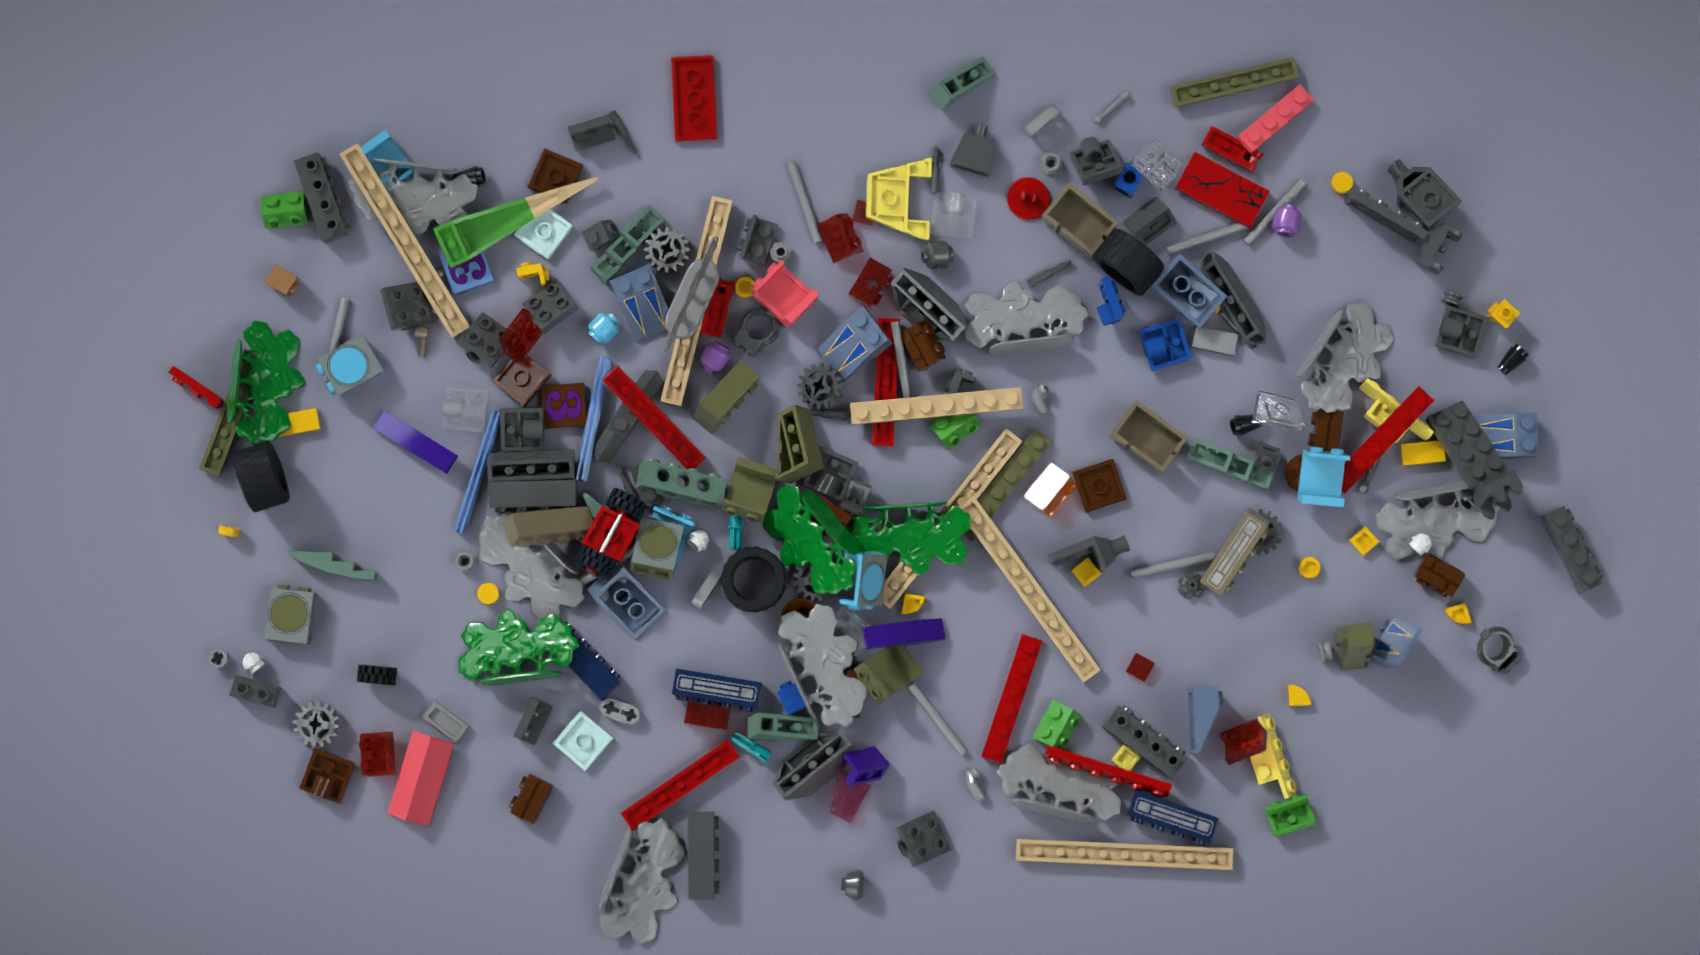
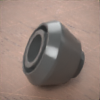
(853, 884)

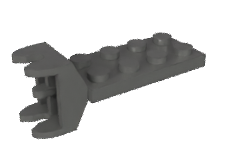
(1415, 232)
(1475, 458)

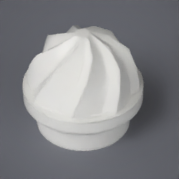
(698, 540)
(1421, 543)
(252, 662)

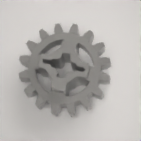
(658, 246)
(316, 734)

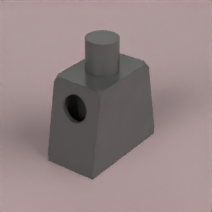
(974, 152)

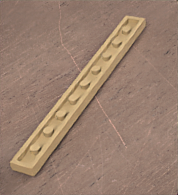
(404, 240)
(685, 348)
(972, 486)
(1029, 591)
(1124, 854)

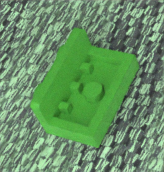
(283, 210)
(954, 428)
(1057, 725)
(1290, 815)

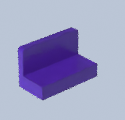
(866, 765)

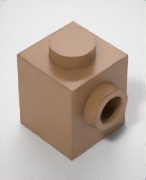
(283, 281)

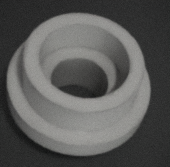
(1055, 158)
(780, 245)
(458, 561)

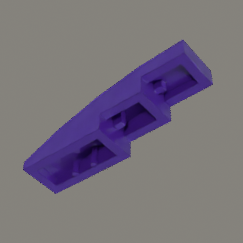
(415, 442)
(903, 633)

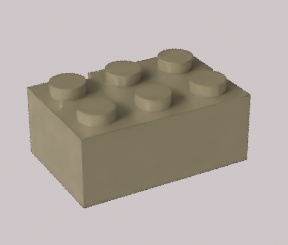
(1079, 220)
(1148, 437)

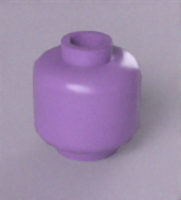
(1287, 220)
(715, 357)

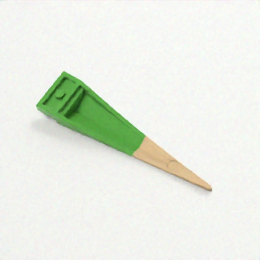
(473, 233)

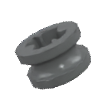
(1452, 299)

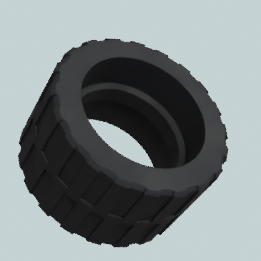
(1128, 261)
(261, 476)
(737, 559)

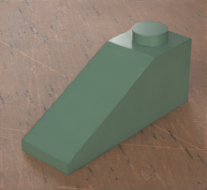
(961, 83)
(781, 727)

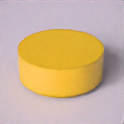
(1341, 182)
(744, 287)
(229, 531)
(1309, 567)
(488, 593)

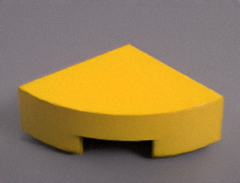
(912, 603)
(1459, 614)
(1297, 696)

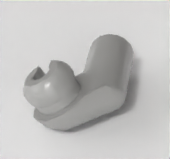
(1039, 397)
(973, 786)

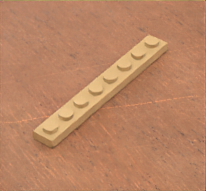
(936, 406)

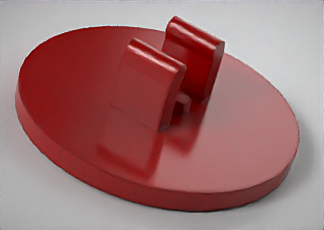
(1028, 198)

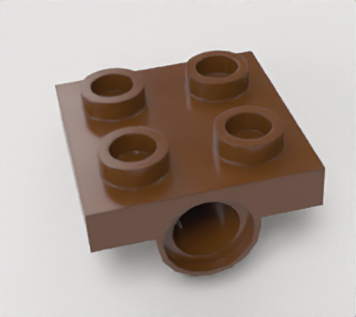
(327, 775)

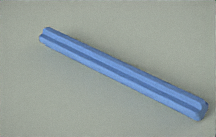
(592, 420)
(478, 473)

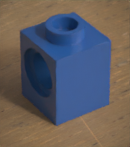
(1127, 188)
(791, 697)

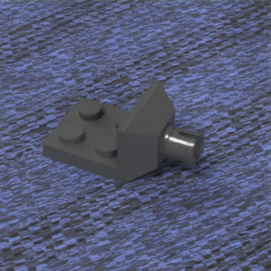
(1423, 193)
(1102, 549)

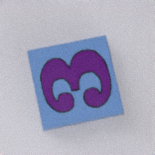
(468, 274)

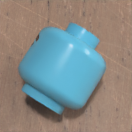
(603, 328)

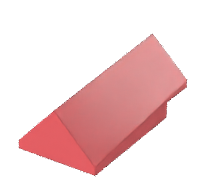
(420, 778)

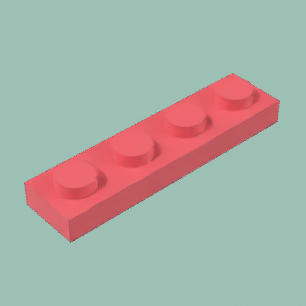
(1275, 118)

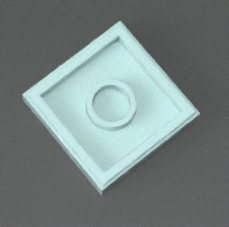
(544, 233)
(583, 740)

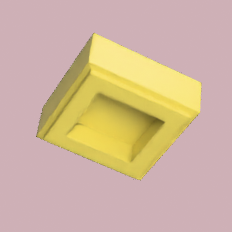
(1125, 757)

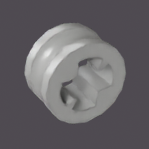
(1324, 651)
(211, 656)

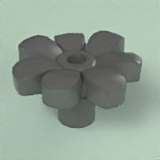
(1187, 588)

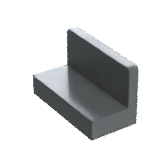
(1150, 221)

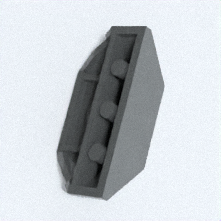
(922, 299)
(812, 765)

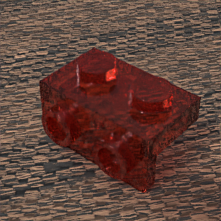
(840, 237)
(1244, 741)
(377, 754)

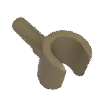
(422, 332)

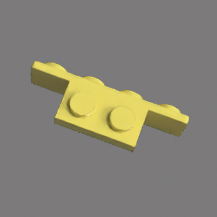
(1384, 406)
(1271, 763)

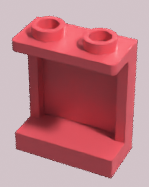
(783, 294)

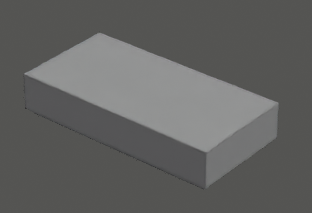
(1215, 340)
(446, 722)

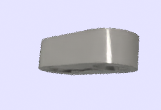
(1042, 120)
(706, 589)
(618, 716)

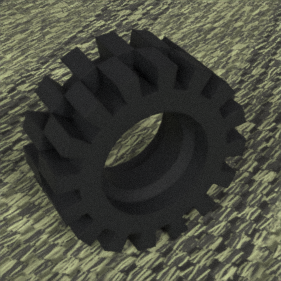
(377, 674)

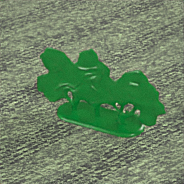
(269, 380)
(915, 538)
(804, 539)
(511, 645)

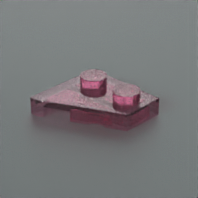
(845, 797)

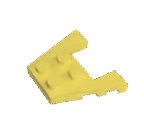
(889, 194)

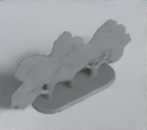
(419, 199)
(692, 297)
(1019, 315)
(1350, 358)
(1433, 520)
(530, 571)
(825, 660)
(1060, 781)
(643, 888)

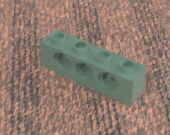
(648, 481)

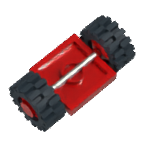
(611, 534)

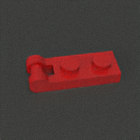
(1231, 149)
(717, 310)
(196, 388)

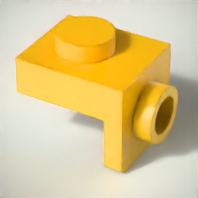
(529, 270)
(1503, 313)

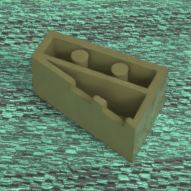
(726, 396)
(798, 445)
(1354, 645)

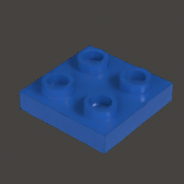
(1112, 310)
(1165, 344)

